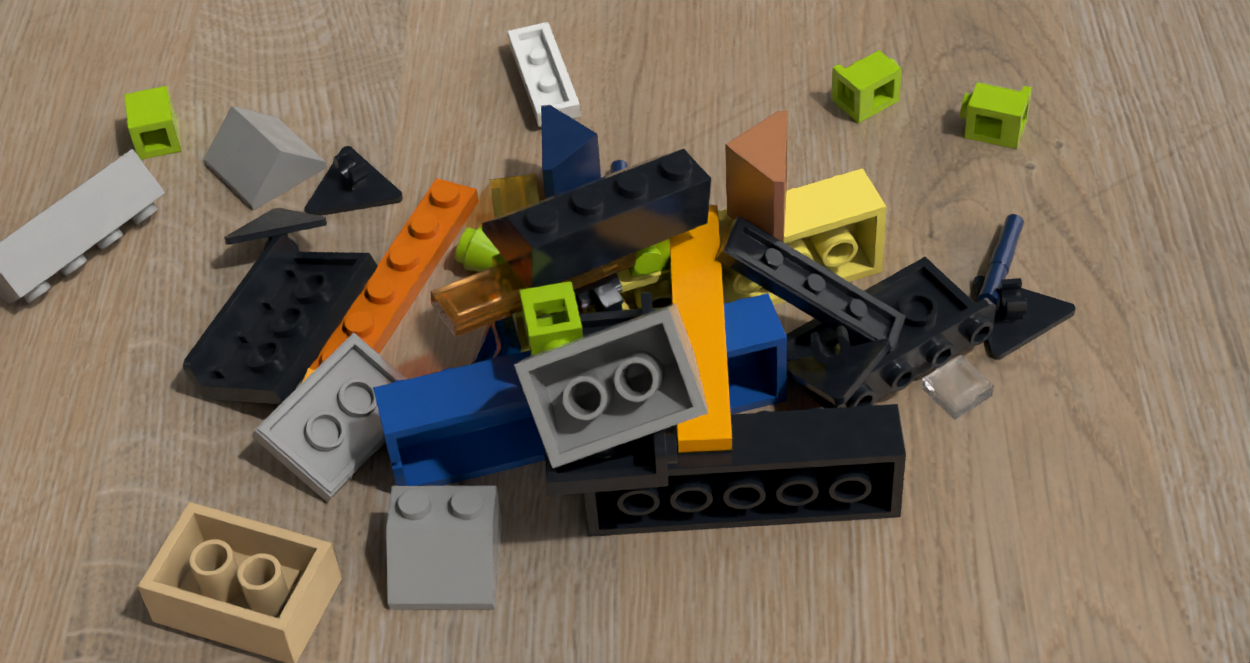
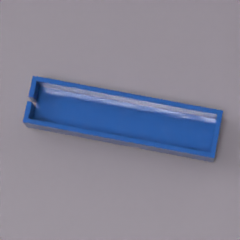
(480, 421)

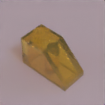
(513, 193)

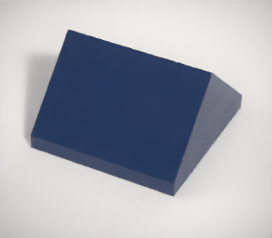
(568, 152)

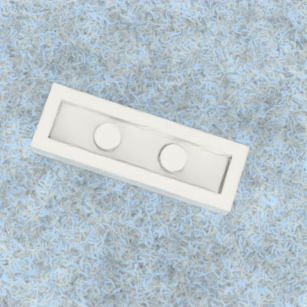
(543, 70)

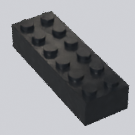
(778, 473)

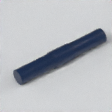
(1002, 258)

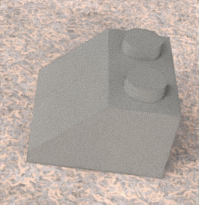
(443, 547)

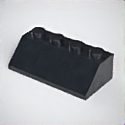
(603, 219)

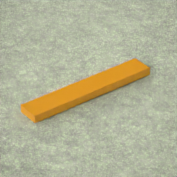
(700, 301)

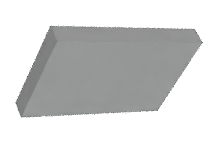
(331, 419)

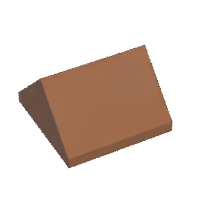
(759, 174)

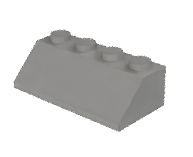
(75, 224)

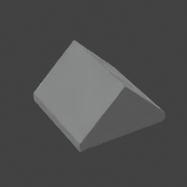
(260, 156)

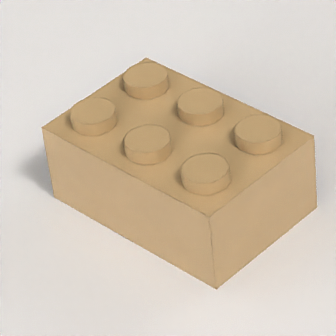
(241, 582)

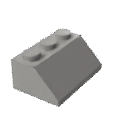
(613, 385)

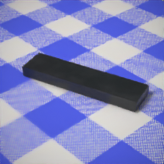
(808, 284)

